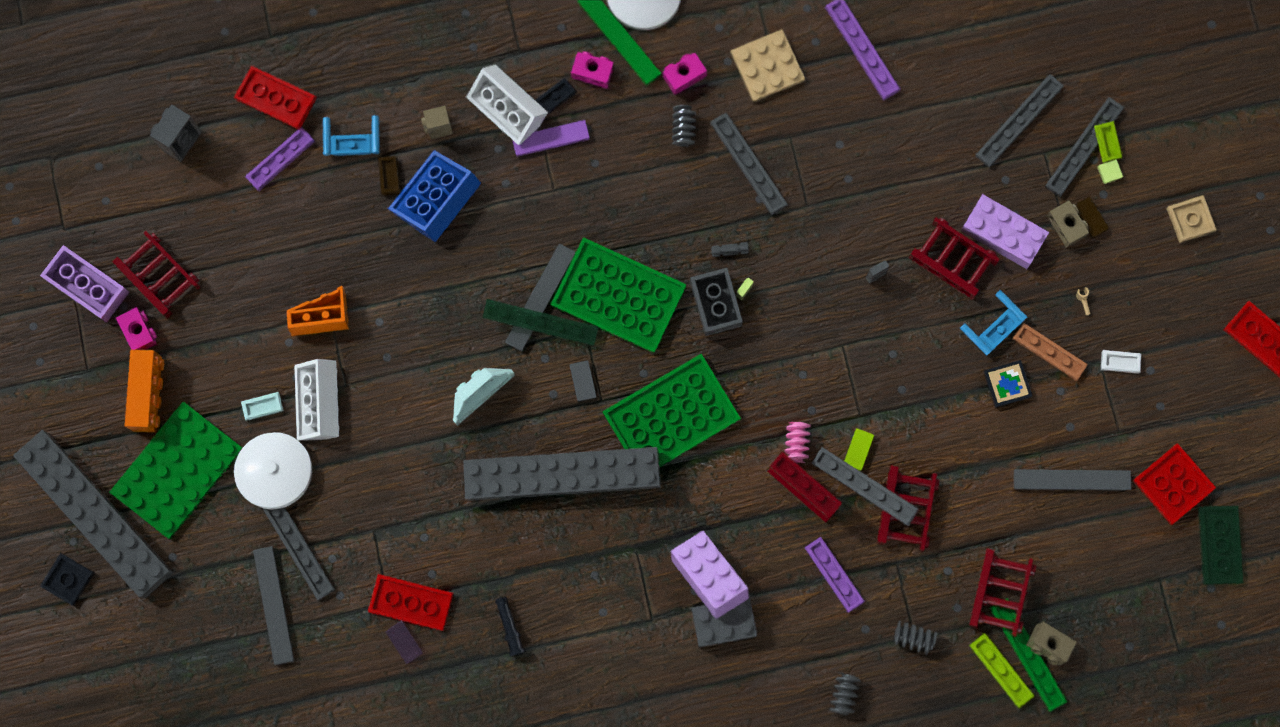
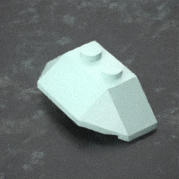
(478, 390)

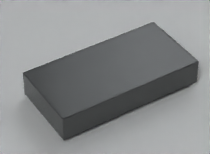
(877, 271)
(582, 381)

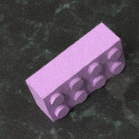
(1004, 231)
(84, 283)
(709, 574)

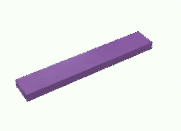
(862, 48)

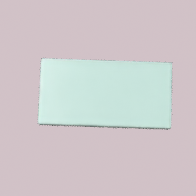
(262, 406)

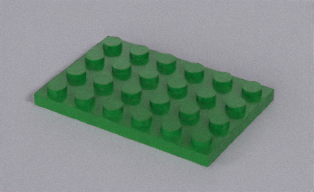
(618, 295)
(673, 411)
(176, 470)

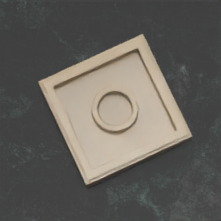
(1191, 219)

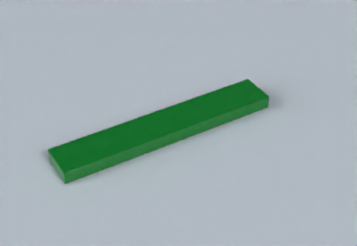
(621, 40)
(1031, 661)

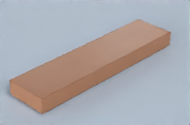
(1050, 351)

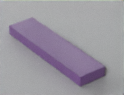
(553, 138)
(279, 159)
(834, 574)

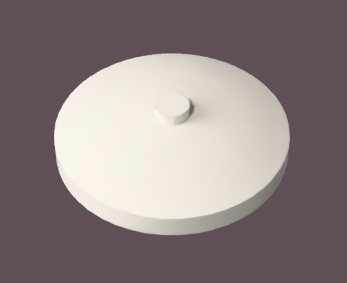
(643, 13)
(273, 470)

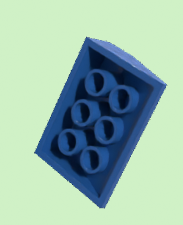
(435, 195)

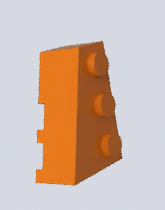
(320, 315)

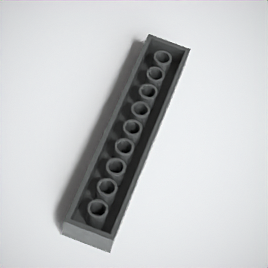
(562, 474)
(93, 514)

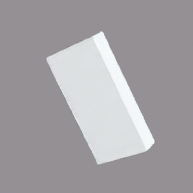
(1121, 361)

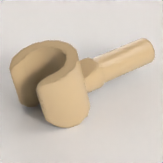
(1083, 298)

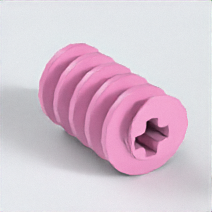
(797, 441)

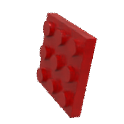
(1174, 484)

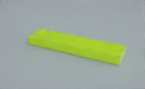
(1001, 670)

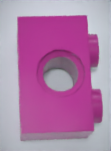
(599, 77)
(679, 82)
(128, 323)

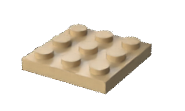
(767, 65)

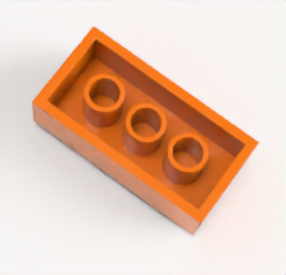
(143, 391)

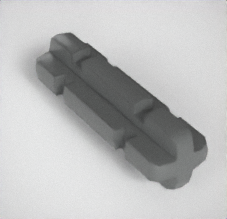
(730, 249)

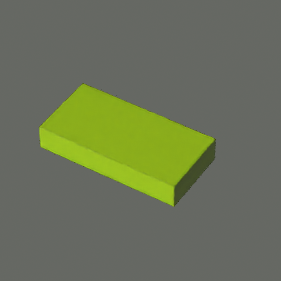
(1108, 141)
(859, 449)

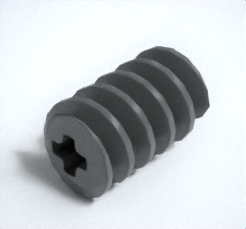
(683, 126)
(914, 637)
(845, 693)

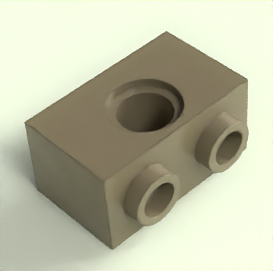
(437, 122)
(1068, 234)
(1061, 643)

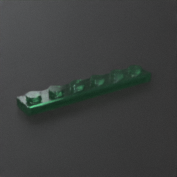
(540, 322)

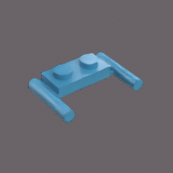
(351, 144)
(999, 329)

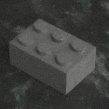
(175, 133)
(716, 302)
(730, 627)

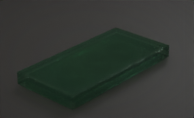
(1220, 545)

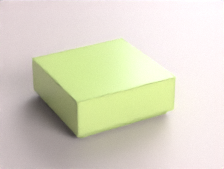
(1110, 171)
(745, 287)

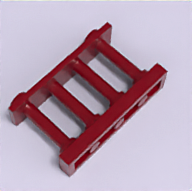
(937, 267)
(151, 291)
(804, 487)
(885, 533)
(983, 598)

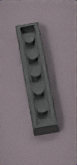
(1019, 121)
(1082, 149)
(748, 164)
(543, 293)
(1072, 479)
(865, 486)
(300, 552)
(273, 605)

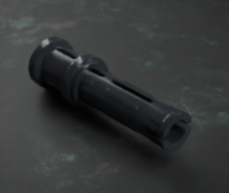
(512, 635)

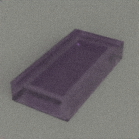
(404, 642)

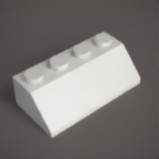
(506, 104)
(316, 400)

